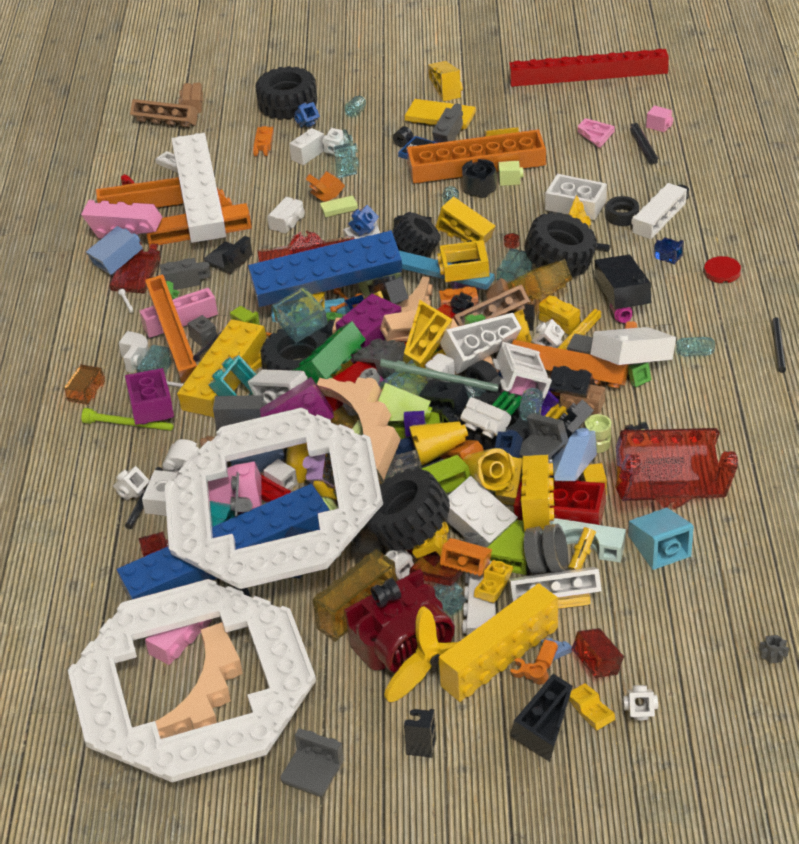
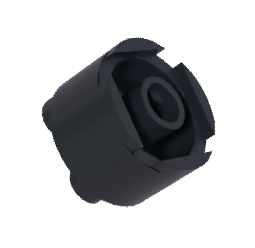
(479, 178)

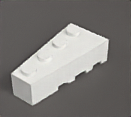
(478, 340)

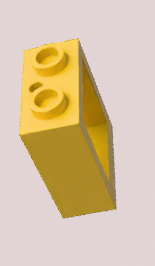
(462, 252)

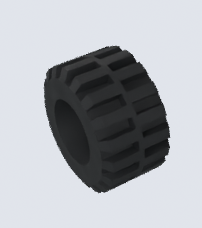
(416, 234)

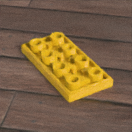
(430, 112)

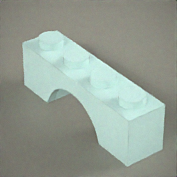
(607, 542)

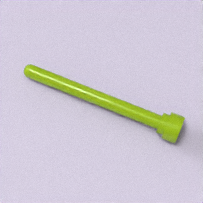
(89, 416)

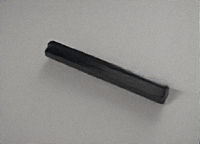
(644, 143)

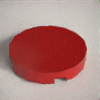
(722, 269)

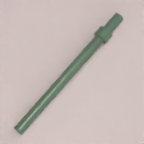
(401, 367)

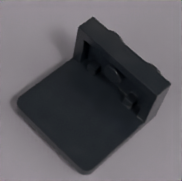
(230, 256)
(571, 381)

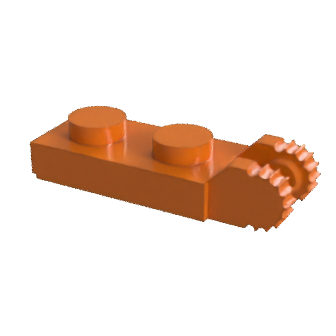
(263, 140)

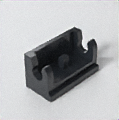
(420, 734)

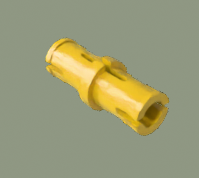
(587, 535)

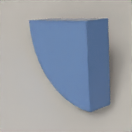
(563, 648)

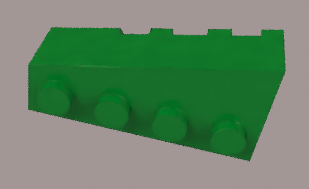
(334, 352)

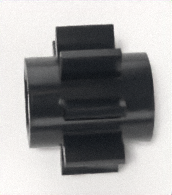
(461, 303)

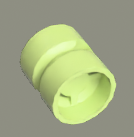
(602, 426)

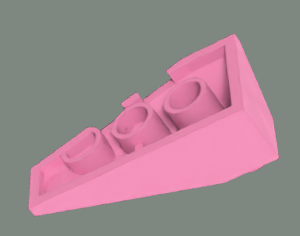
(249, 485)

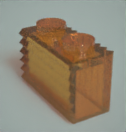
(84, 384)

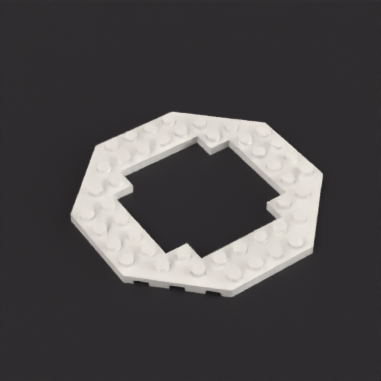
(189, 504)
(207, 748)

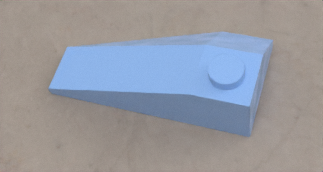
(574, 455)

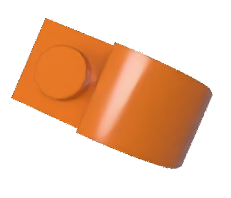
(325, 188)

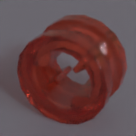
(511, 240)

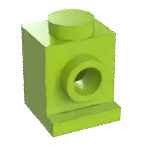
(244, 315)

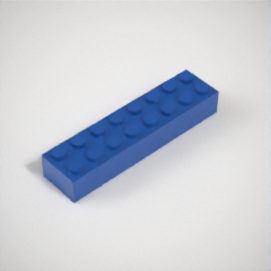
(326, 267)

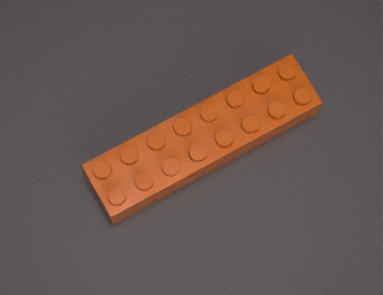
(446, 159)

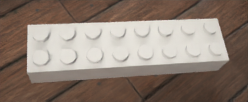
(198, 188)

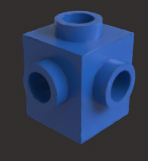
(306, 115)
(363, 220)

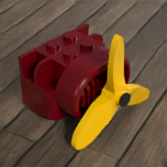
(402, 635)

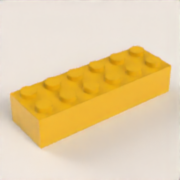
(236, 339)
(498, 642)

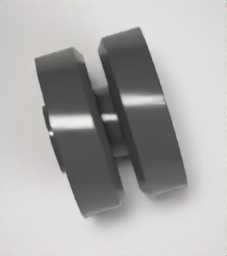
(546, 549)

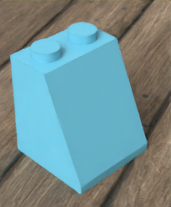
(662, 537)

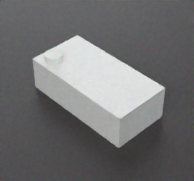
(633, 345)

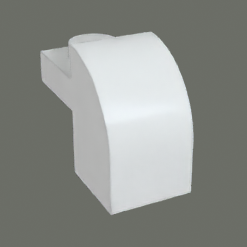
(133, 349)

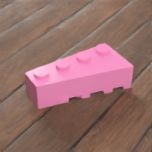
(135, 218)

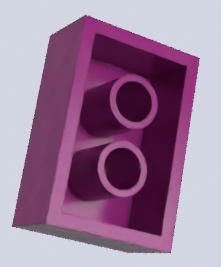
(369, 316)
(149, 396)
(304, 396)

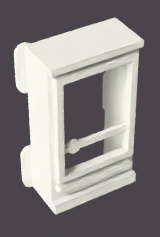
(521, 362)

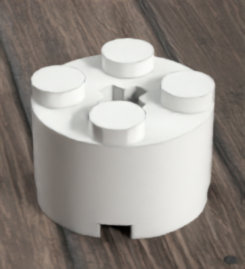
(179, 455)

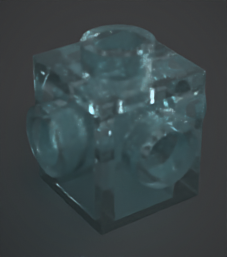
(450, 597)

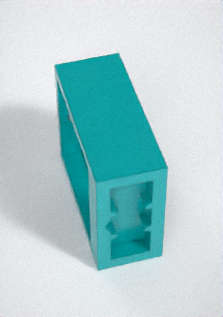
(239, 368)

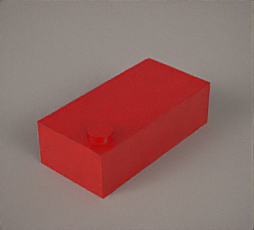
(573, 501)

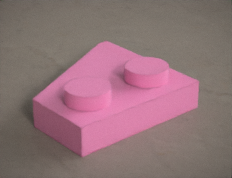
(595, 131)

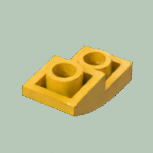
(494, 581)

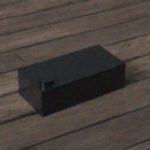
(622, 281)

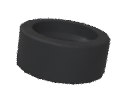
(620, 203)
(482, 371)

